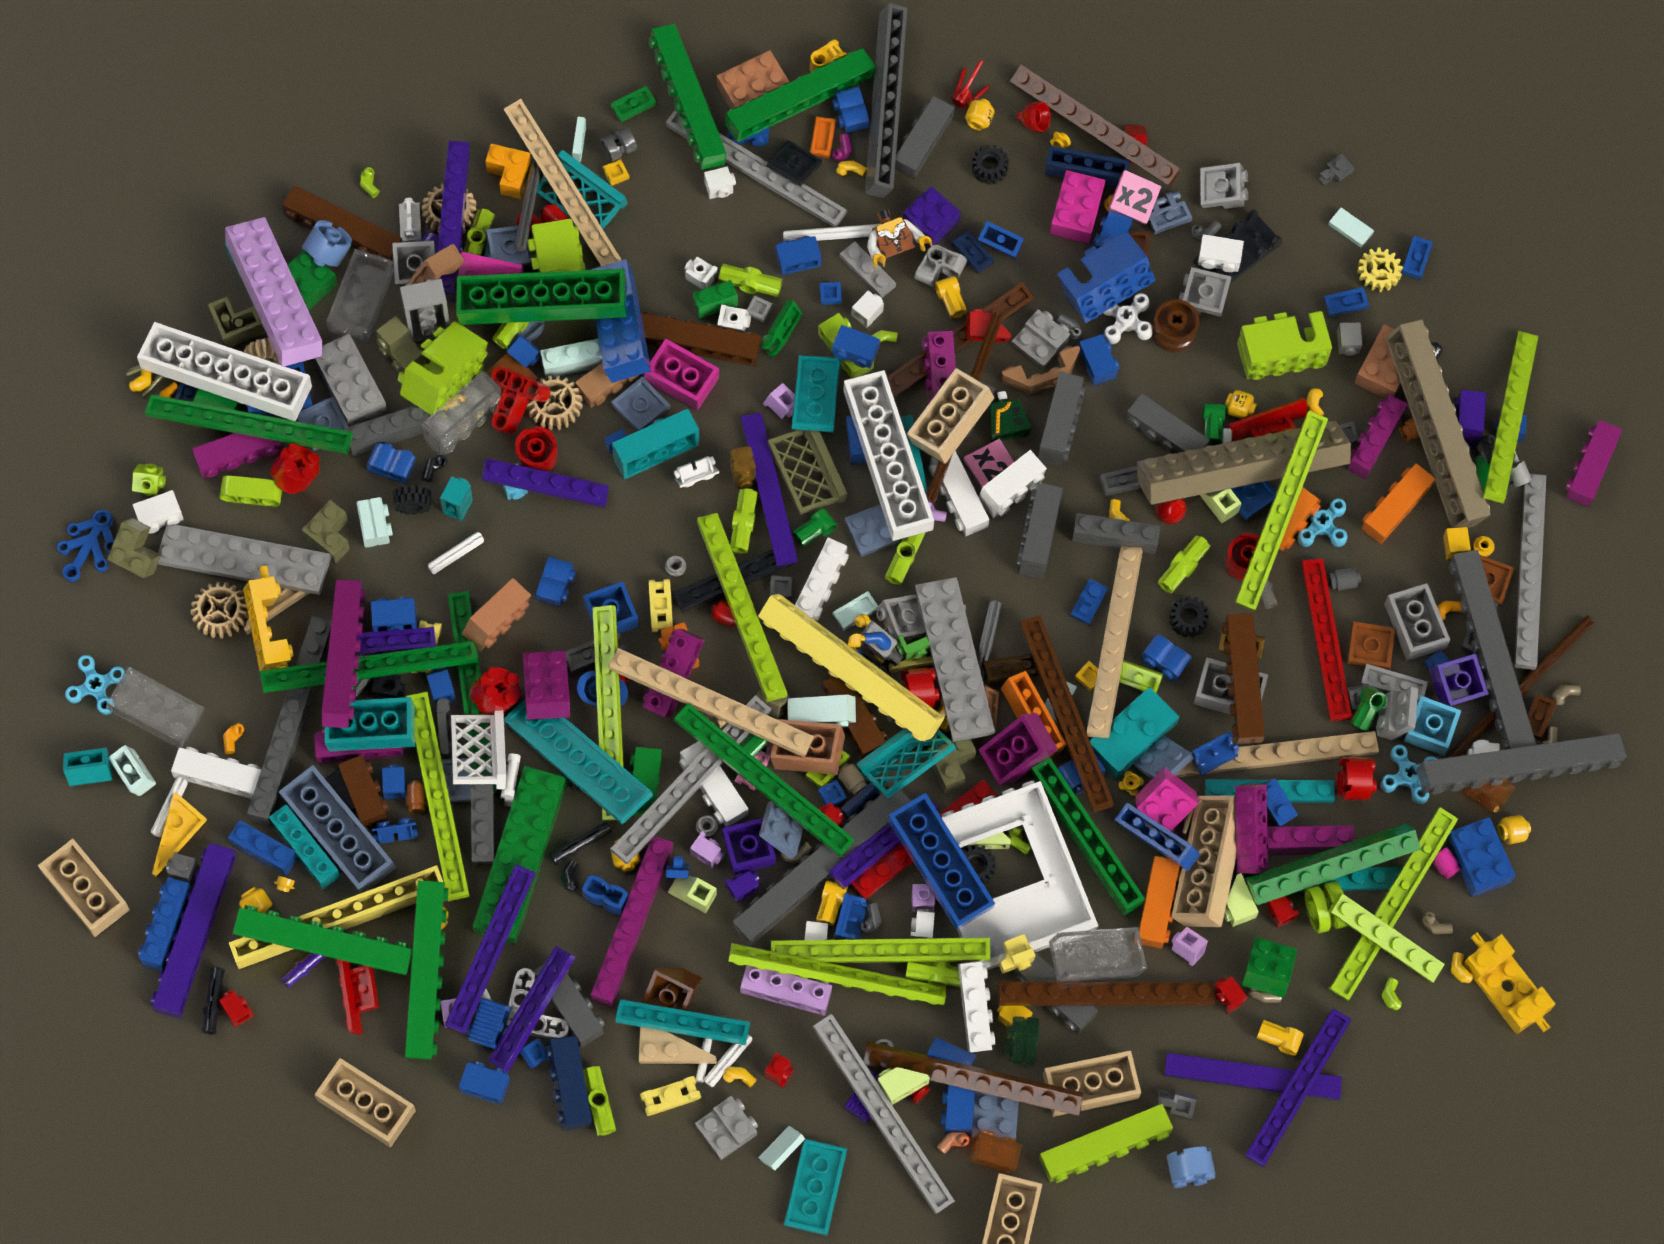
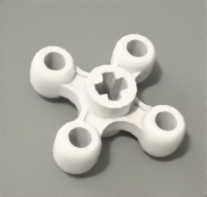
(1113, 332)

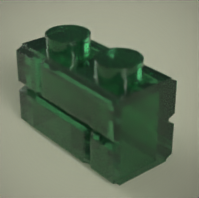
(1023, 1040)

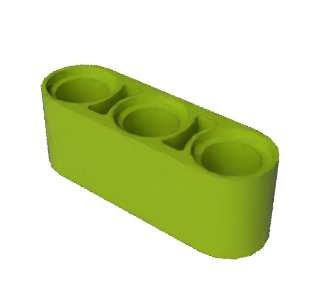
(250, 491)

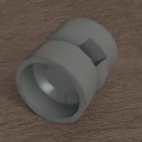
(625, 142)

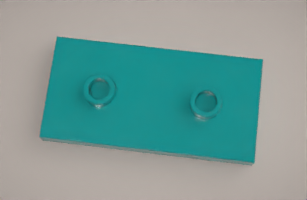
(816, 393)
(815, 1187)

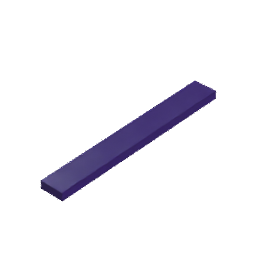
(769, 490)
(490, 949)
(1245, 1075)
(1298, 1088)

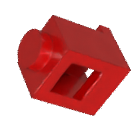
(833, 813)
(1282, 910)
(1229, 994)
(235, 1008)
(779, 1070)

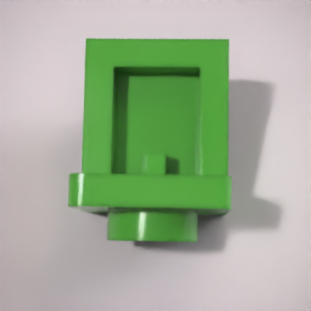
(913, 650)

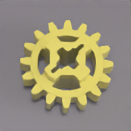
(1379, 268)

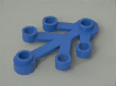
(87, 542)

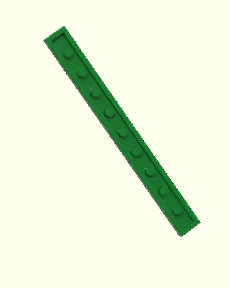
(249, 424)
(460, 614)
(372, 666)
(764, 780)

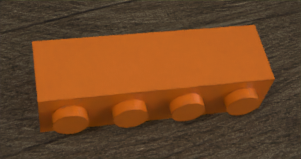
(1398, 503)
(1025, 700)
(1158, 902)

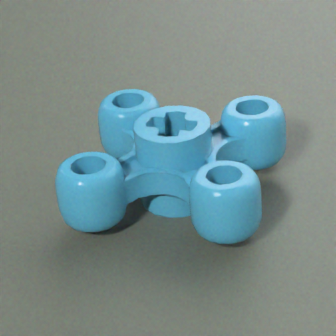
(1327, 527)
(92, 677)
(1401, 777)

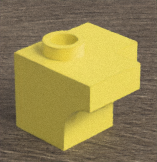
(1018, 954)

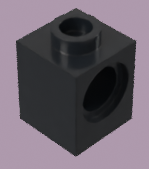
(380, 682)

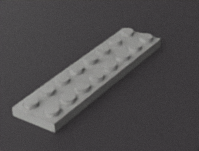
(241, 558)
(954, 659)

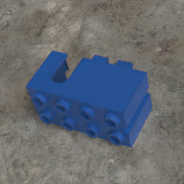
(1116, 271)

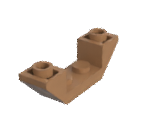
(441, 263)
(1015, 376)

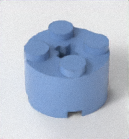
(327, 244)
(1191, 1166)

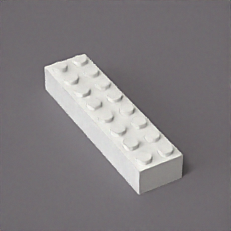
(224, 371)
(888, 455)

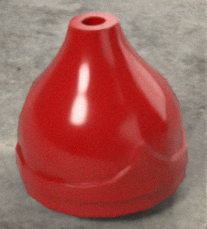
(1035, 116)
(1171, 511)

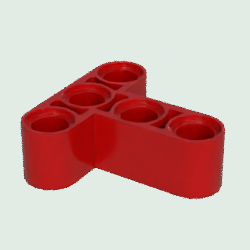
(515, 393)

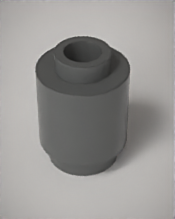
(1344, 578)

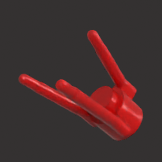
(962, 96)

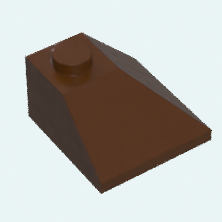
(672, 988)

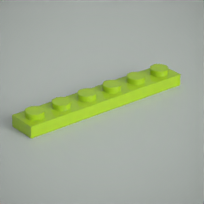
(1386, 937)

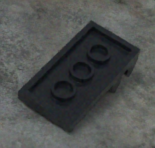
(1258, 243)

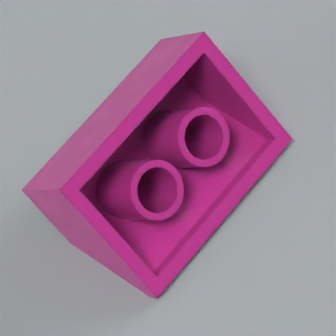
(482, 265)

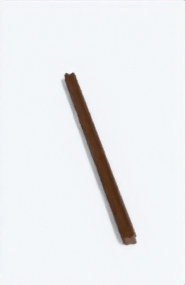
(976, 373)
(1524, 684)

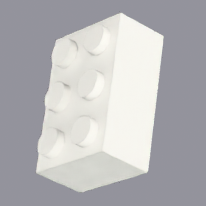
(1012, 484)

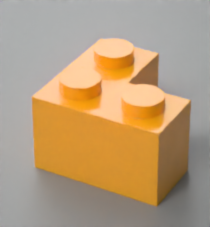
(512, 166)

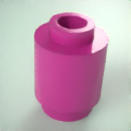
(1446, 863)

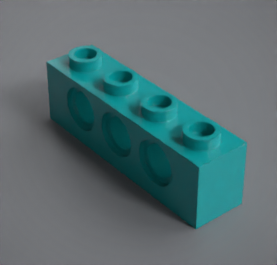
(305, 846)

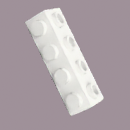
(822, 577)
(974, 1005)

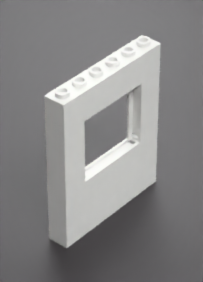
(1041, 907)

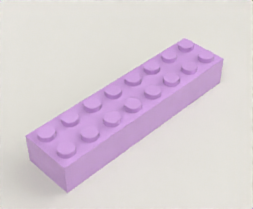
(273, 292)

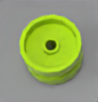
(1318, 904)

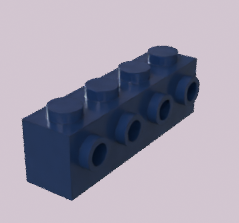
(1085, 163)
(569, 1083)

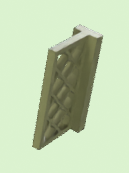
(825, 467)

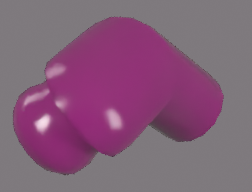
(845, 149)

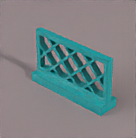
(594, 183)
(898, 748)

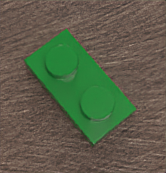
(633, 104)

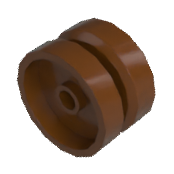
(1175, 325)

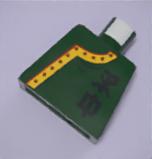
(1007, 419)

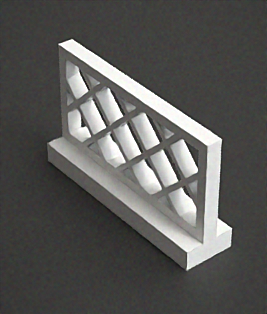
(496, 753)

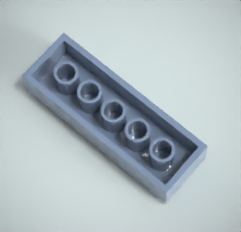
(337, 830)

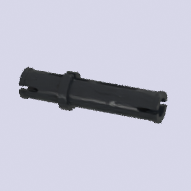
(579, 843)
(212, 1005)

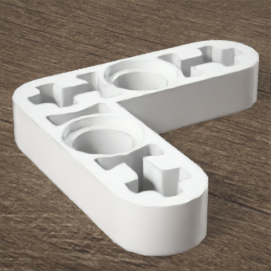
(554, 1021)

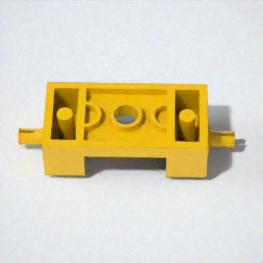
(258, 595)
(1494, 965)

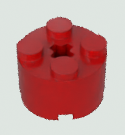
(529, 443)
(295, 469)
(1236, 555)
(921, 684)
(495, 691)
(1356, 778)

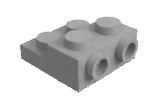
(1223, 186)
(1206, 291)
(1041, 338)
(902, 617)
(1398, 714)
(727, 1127)

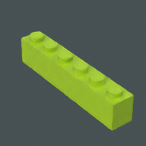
(1106, 1143)

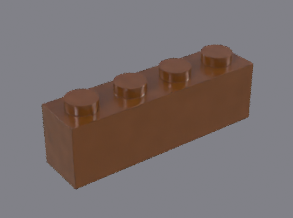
(864, 731)

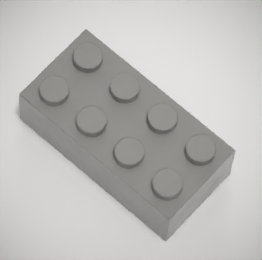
(424, 309)
(350, 381)

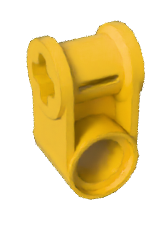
(826, 55)

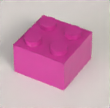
(1166, 799)

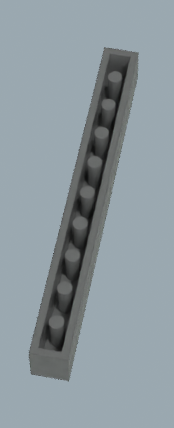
(886, 101)
(1491, 650)
(288, 728)
(1521, 763)
(812, 871)

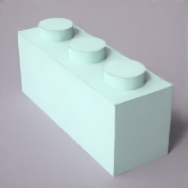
(571, 358)
(823, 709)

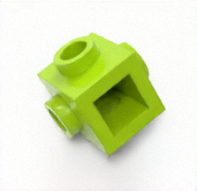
(148, 479)

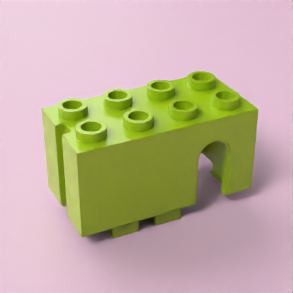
(556, 247)
(1277, 346)
(454, 359)

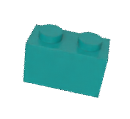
(456, 498)
(87, 766)

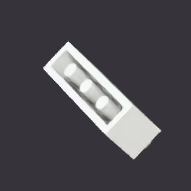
(961, 497)
(216, 772)
(717, 790)

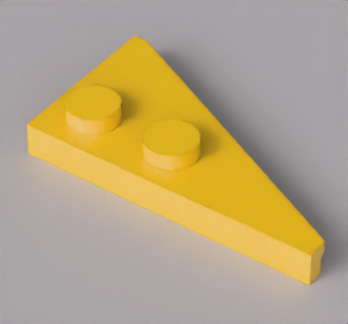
(179, 828)

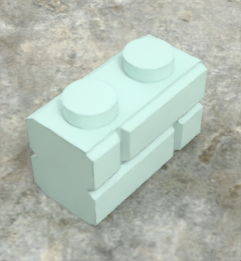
(373, 522)
(132, 770)

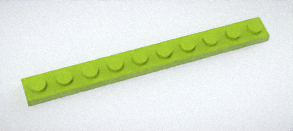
(1510, 417)
(1281, 511)
(742, 607)
(607, 686)
(438, 799)
(1395, 901)
(888, 950)
(837, 974)

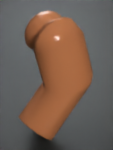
(953, 1139)

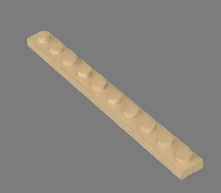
(561, 183)
(1114, 642)
(711, 702)
(1295, 752)

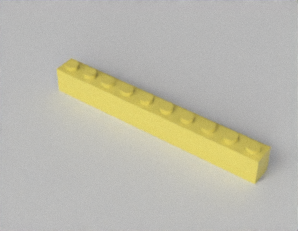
(851, 667)
(343, 914)

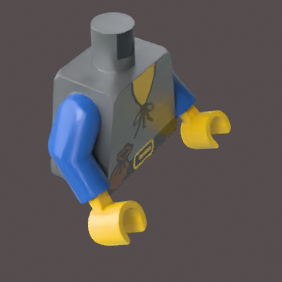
(875, 644)

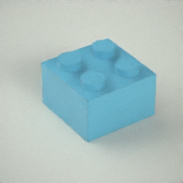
(1433, 726)

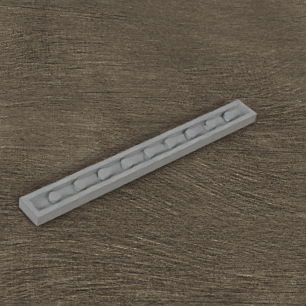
(756, 169)
(1530, 573)
(677, 794)
(883, 1114)

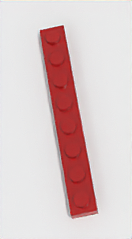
(1326, 640)
(899, 859)

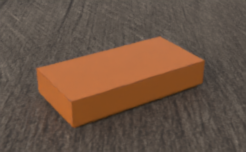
(822, 137)

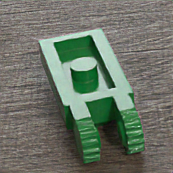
(781, 328)

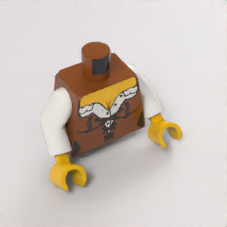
(894, 237)

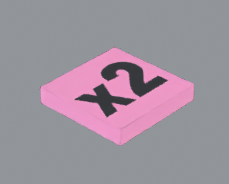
(1134, 197)
(988, 462)

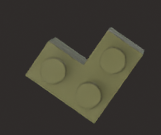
(235, 327)
(396, 345)
(324, 529)
(129, 549)
(948, 769)

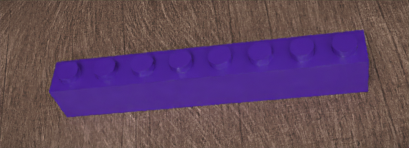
(453, 207)
(193, 931)

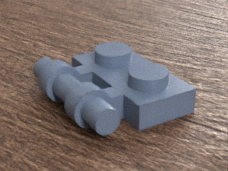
(1171, 216)

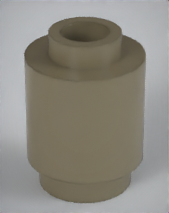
(852, 778)

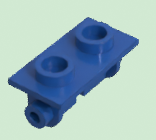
(386, 830)

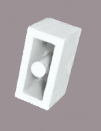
(1220, 253)
(159, 511)

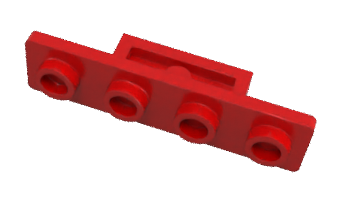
(1270, 421)
(358, 993)

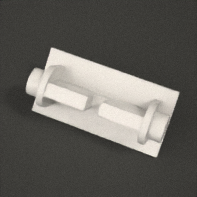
(410, 220)
(687, 476)

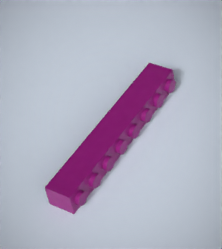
(342, 654)
(632, 922)

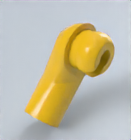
(141, 382)
(1313, 400)

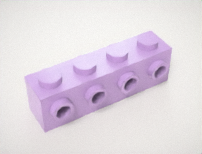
(786, 989)

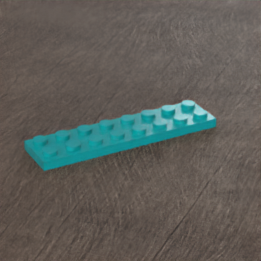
(581, 762)

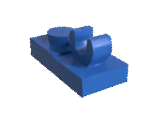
(1089, 601)
(677, 868)

